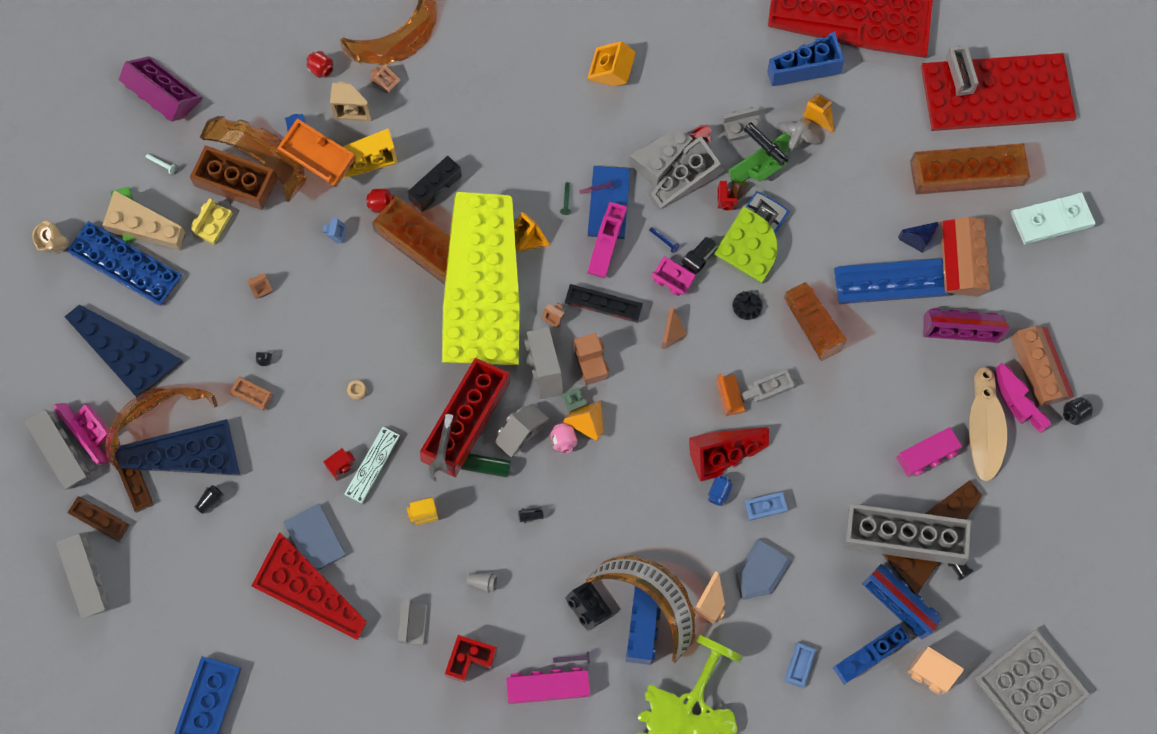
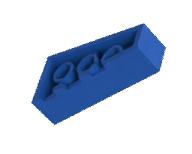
(807, 62)
(642, 628)

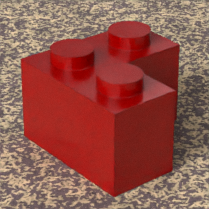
(468, 652)

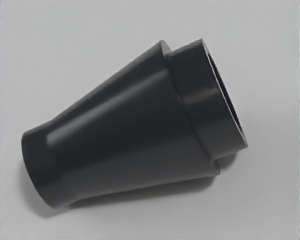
(210, 497)

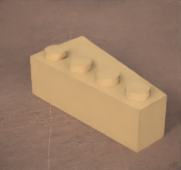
(141, 223)

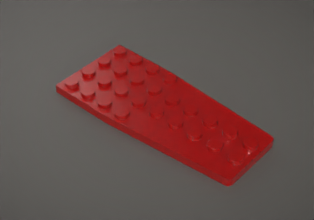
(867, 24)

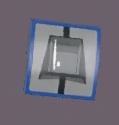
(768, 209)

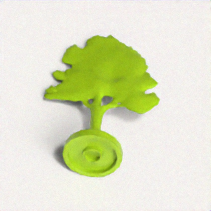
(672, 716)

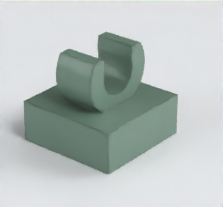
(574, 399)

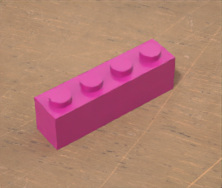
(548, 687)

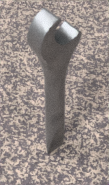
(439, 462)

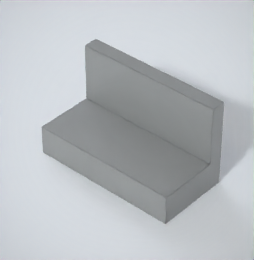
(412, 623)

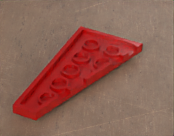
(299, 584)

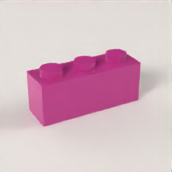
(929, 452)

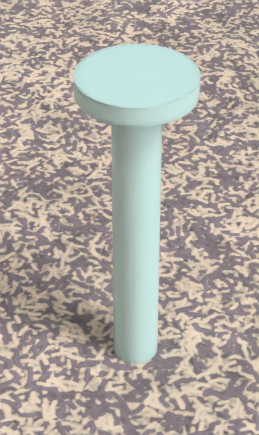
(172, 169)

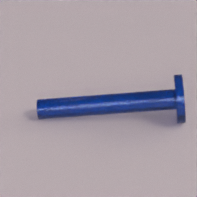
(665, 240)

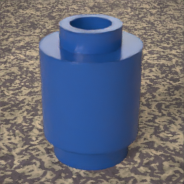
(720, 490)

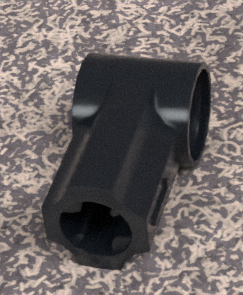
(697, 258)

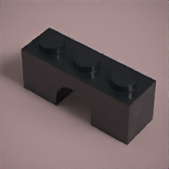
(425, 190)

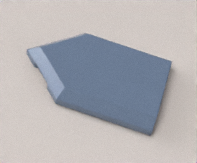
(761, 570)

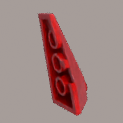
(720, 450)

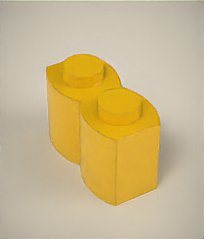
(422, 511)

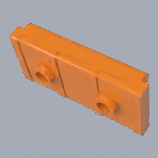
(316, 152)

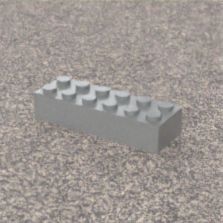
(907, 534)

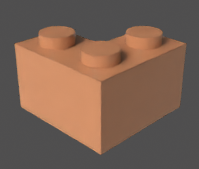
(589, 354)

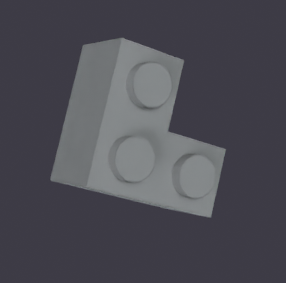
(520, 429)

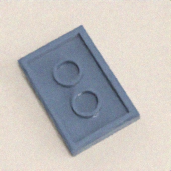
(315, 537)

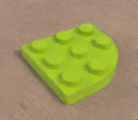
(749, 245)

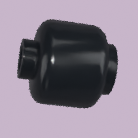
(1078, 411)

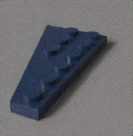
(129, 356)
(192, 450)

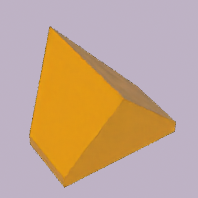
(820, 112)
(528, 234)
(587, 420)

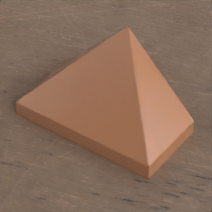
(674, 329)

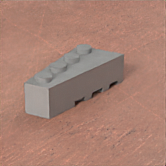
(56, 448)
(83, 574)

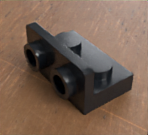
(588, 605)

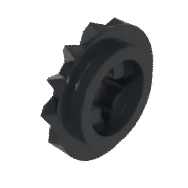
(739, 308)

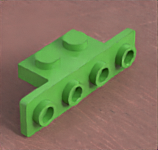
(759, 164)

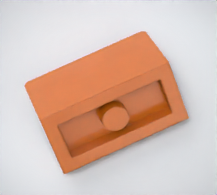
(730, 395)

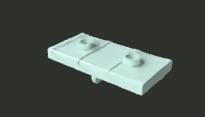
(1053, 218)

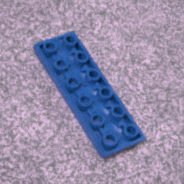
(124, 263)
(890, 281)

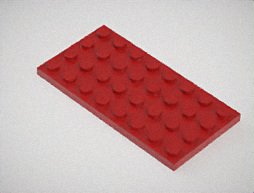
(1007, 93)

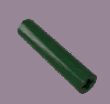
(487, 465)

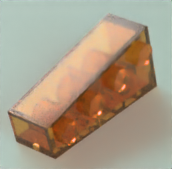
(815, 321)

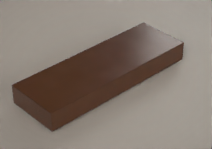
(136, 489)
(98, 518)

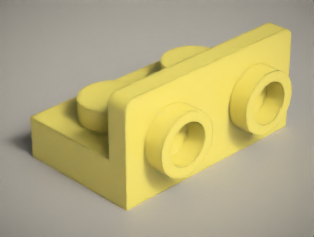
(211, 221)

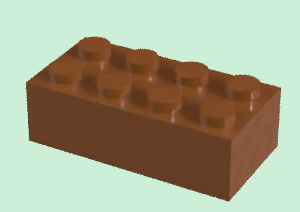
(233, 177)

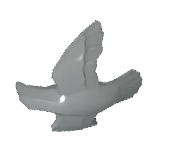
(799, 131)

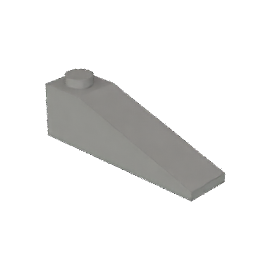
(691, 171)

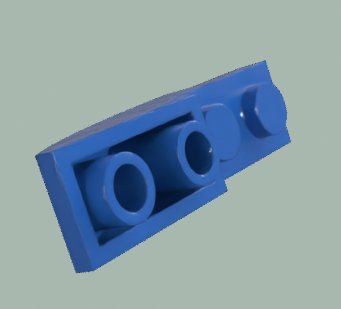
(871, 654)

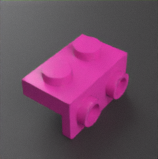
(674, 276)

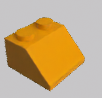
(612, 64)

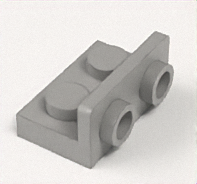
(735, 123)

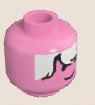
(563, 438)

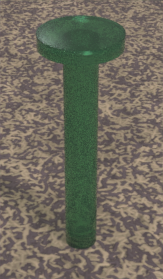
(565, 211)

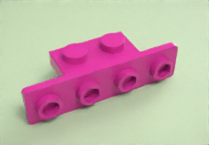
(87, 428)

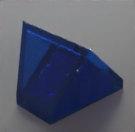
(918, 236)

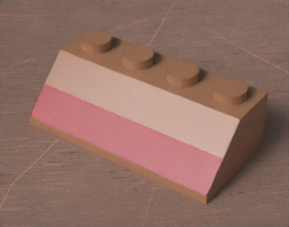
(965, 256)
(1042, 366)

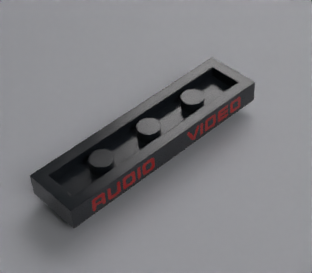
(603, 303)

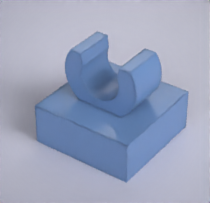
(335, 230)

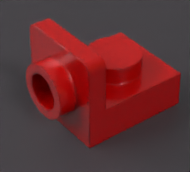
(723, 197)

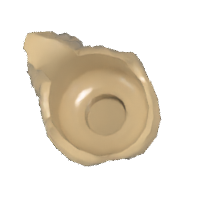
(48, 238)

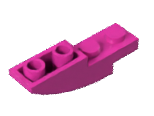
(607, 240)
(1013, 393)

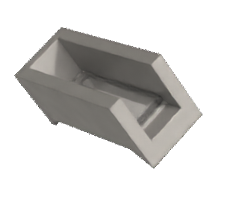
(962, 70)

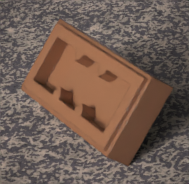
(251, 393)

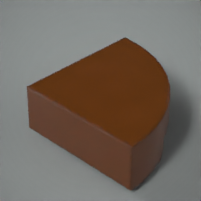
(739, 189)

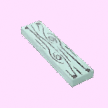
(372, 465)

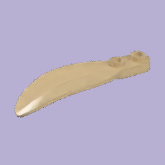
(987, 427)

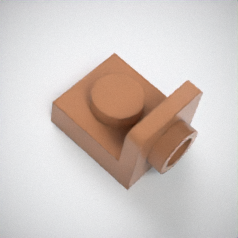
(384, 78)

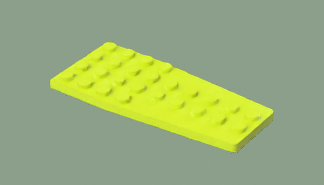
(481, 283)

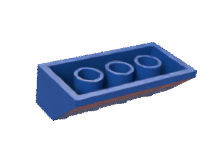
(902, 601)

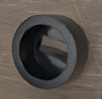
(262, 358)

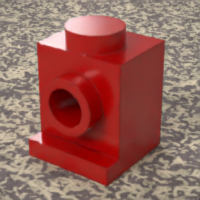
(339, 463)

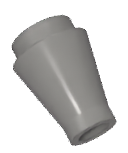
(483, 581)

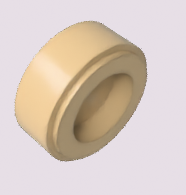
(356, 390)

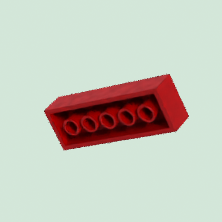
(472, 408)

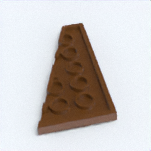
(956, 505)

